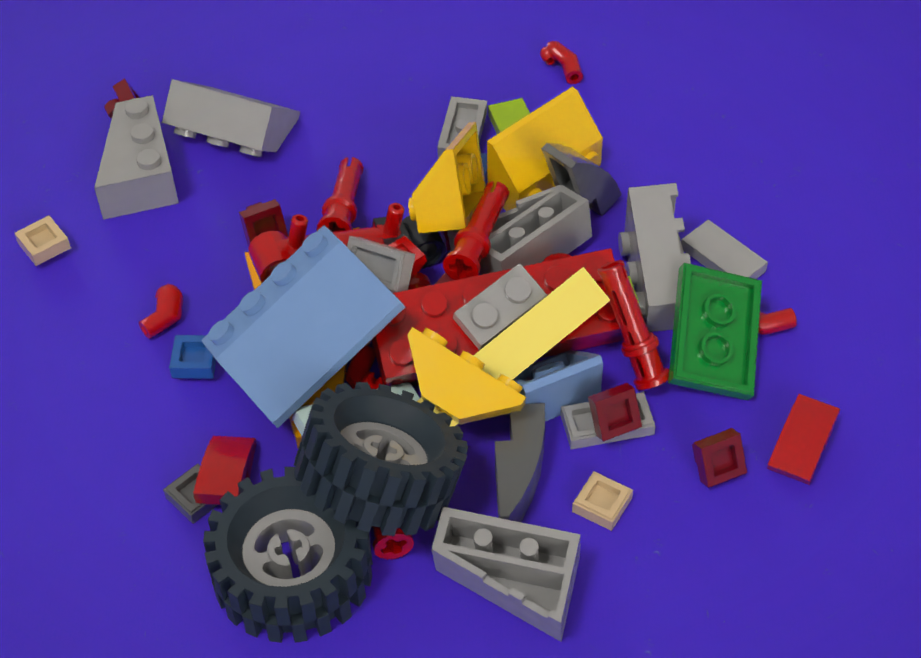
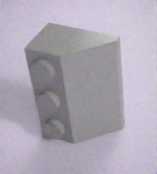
(227, 117)

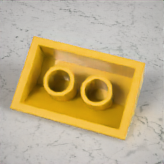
(516, 152)
(451, 187)

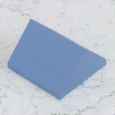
(562, 380)

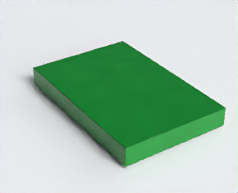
(715, 332)

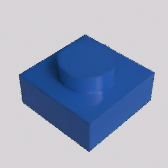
(191, 358)

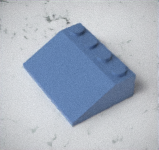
(301, 325)

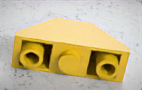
(459, 383)

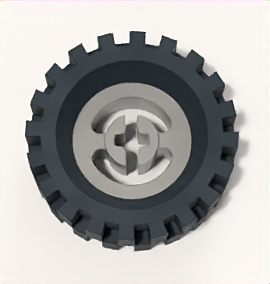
(379, 458)
(255, 576)

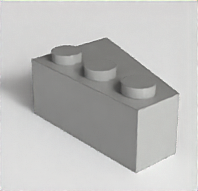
(134, 162)
(653, 251)

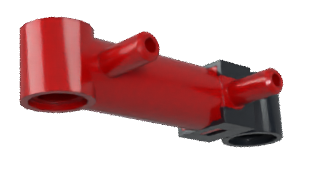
(274, 247)

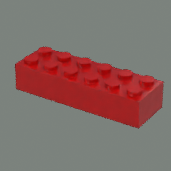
(435, 305)

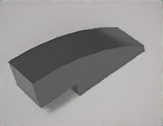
(581, 176)
(520, 462)

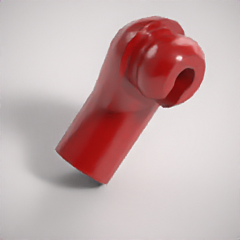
(360, 369)

